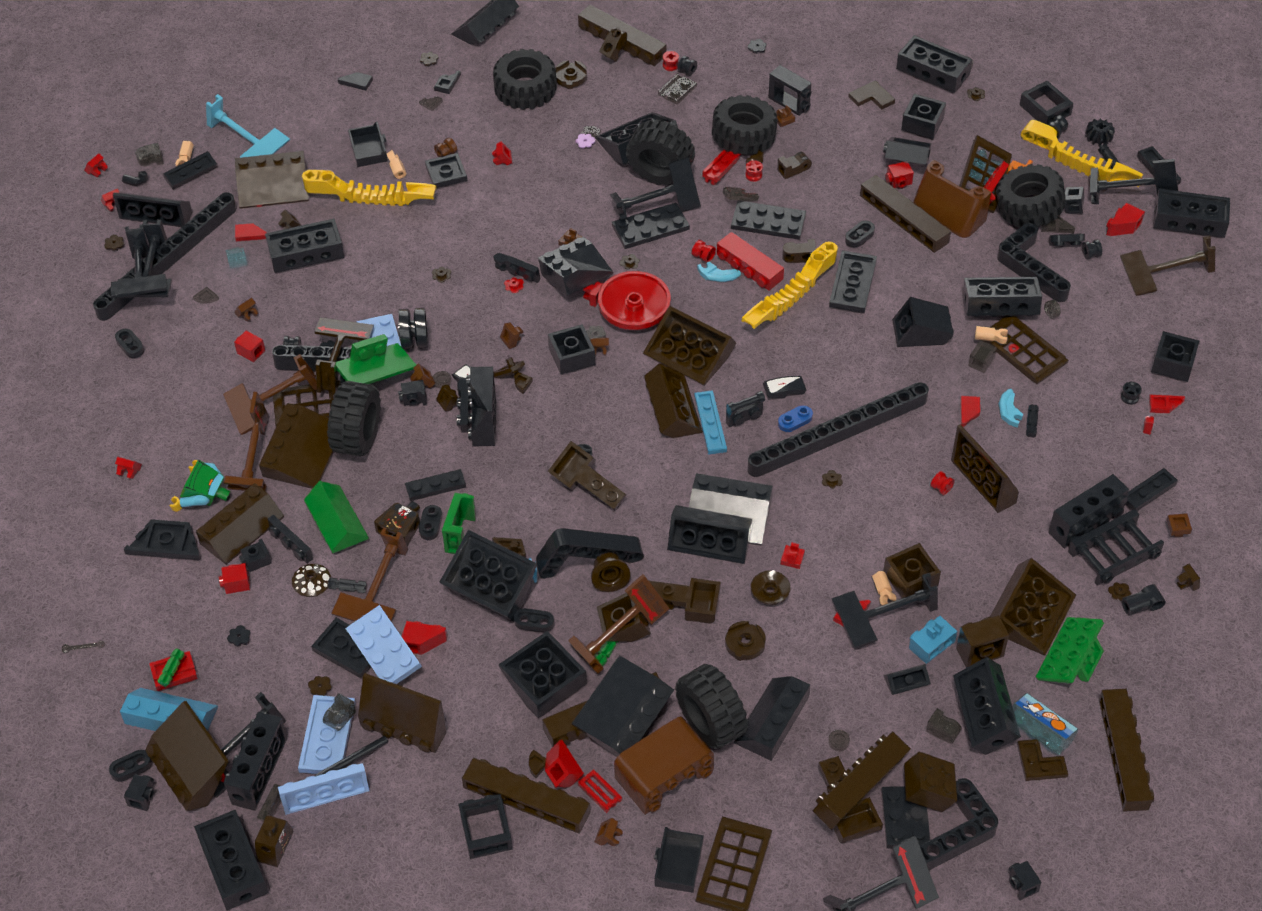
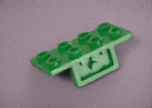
(374, 361)
(1073, 651)

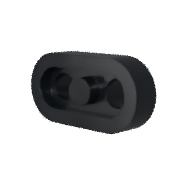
(857, 236)
(1075, 239)
(132, 345)
(430, 521)
(534, 618)
(130, 765)

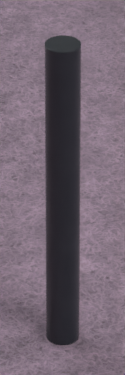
(356, 755)

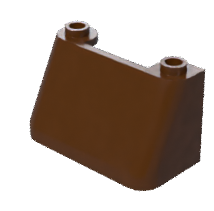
(950, 204)

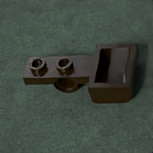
(574, 467)
(698, 598)
(862, 818)

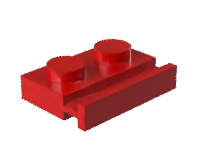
(183, 674)

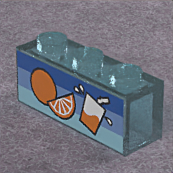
(1044, 724)

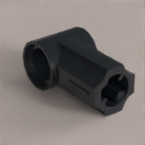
(1147, 598)

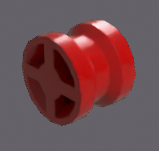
(670, 60)
(754, 170)
(942, 483)

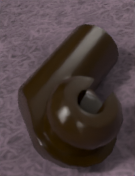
(758, 157)

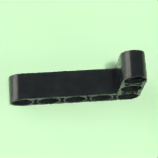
(1014, 256)
(284, 356)
(584, 544)
(973, 826)

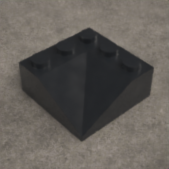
(574, 266)
(482, 405)
(543, 674)

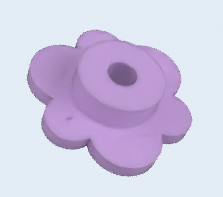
(585, 140)

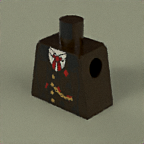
(400, 519)
(272, 836)

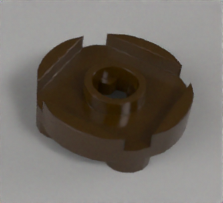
(573, 80)
(741, 650)

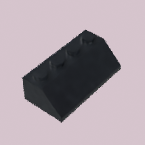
(485, 21)
(150, 208)
(709, 534)
(774, 716)

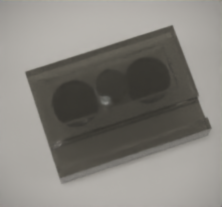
(677, 89)

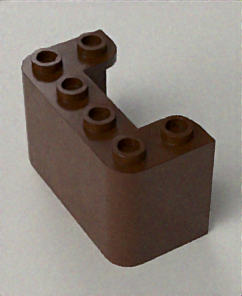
(662, 763)

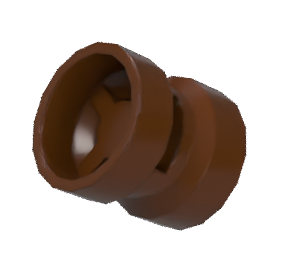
(445, 148)

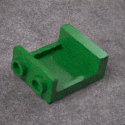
(461, 509)

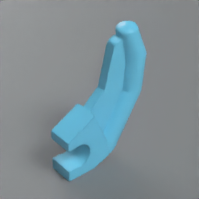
(714, 274)
(1007, 409)

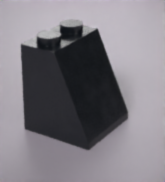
(922, 324)

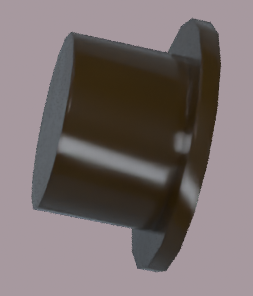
(609, 573)

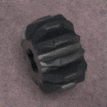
(1100, 131)

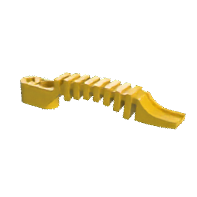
(1046, 136)
(328, 183)
(773, 306)

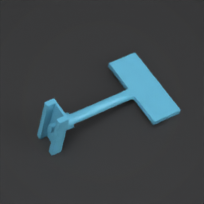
(267, 145)

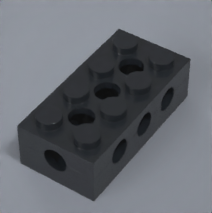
(934, 64)
(1192, 213)
(304, 245)
(1002, 290)
(1089, 510)
(986, 706)
(255, 761)
(231, 859)

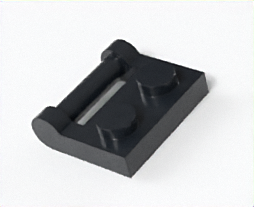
(745, 409)

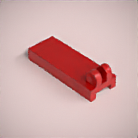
(720, 166)
(994, 178)

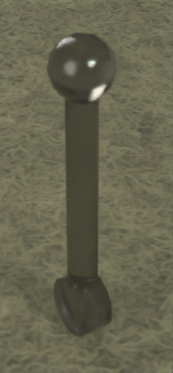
(66, 648)

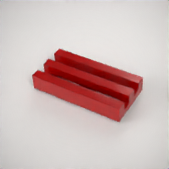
(610, 802)

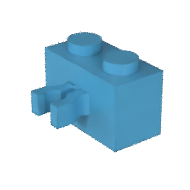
(932, 639)

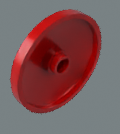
(634, 300)

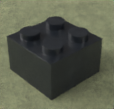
(923, 116)
(571, 349)
(1175, 356)

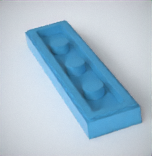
(710, 422)

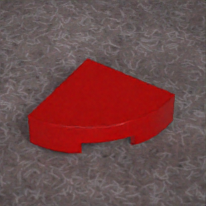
(1148, 424)

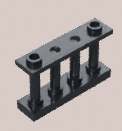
(1113, 530)

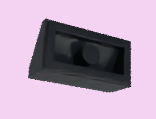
(907, 679)

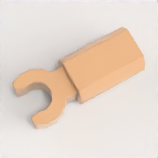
(185, 152)
(396, 165)
(991, 334)
(883, 587)

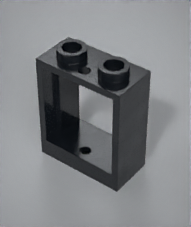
(782, 76)
(1028, 103)
(907, 150)
(490, 844)

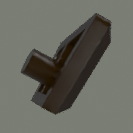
(511, 368)
(512, 544)

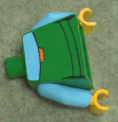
(201, 487)

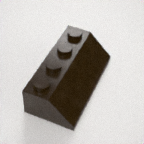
(672, 402)
(238, 524)

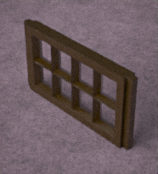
(994, 150)
(1047, 370)
(279, 405)
(723, 902)

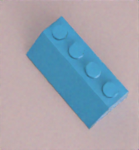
(151, 708)

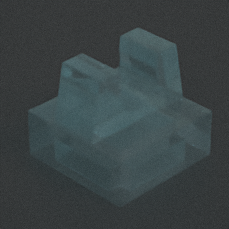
(236, 257)

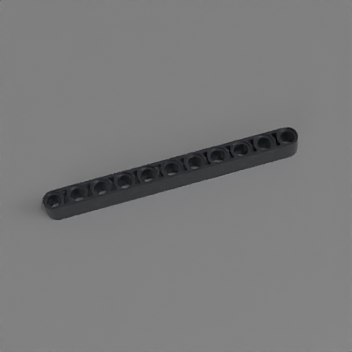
(173, 249)
(837, 429)

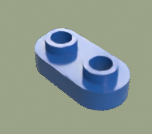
(797, 418)

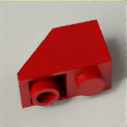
(1125, 221)
(423, 637)
(562, 766)

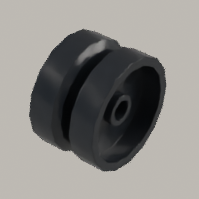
(413, 328)

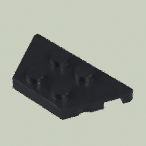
(166, 540)

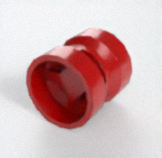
(704, 251)

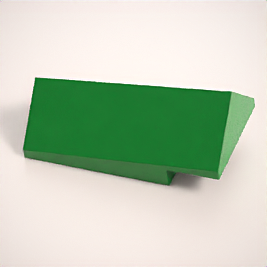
(334, 516)

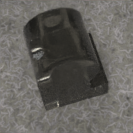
(149, 154)
(339, 712)
(943, 727)

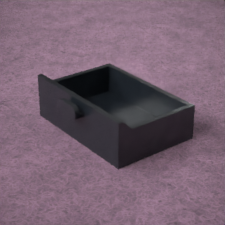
(368, 145)
(678, 860)

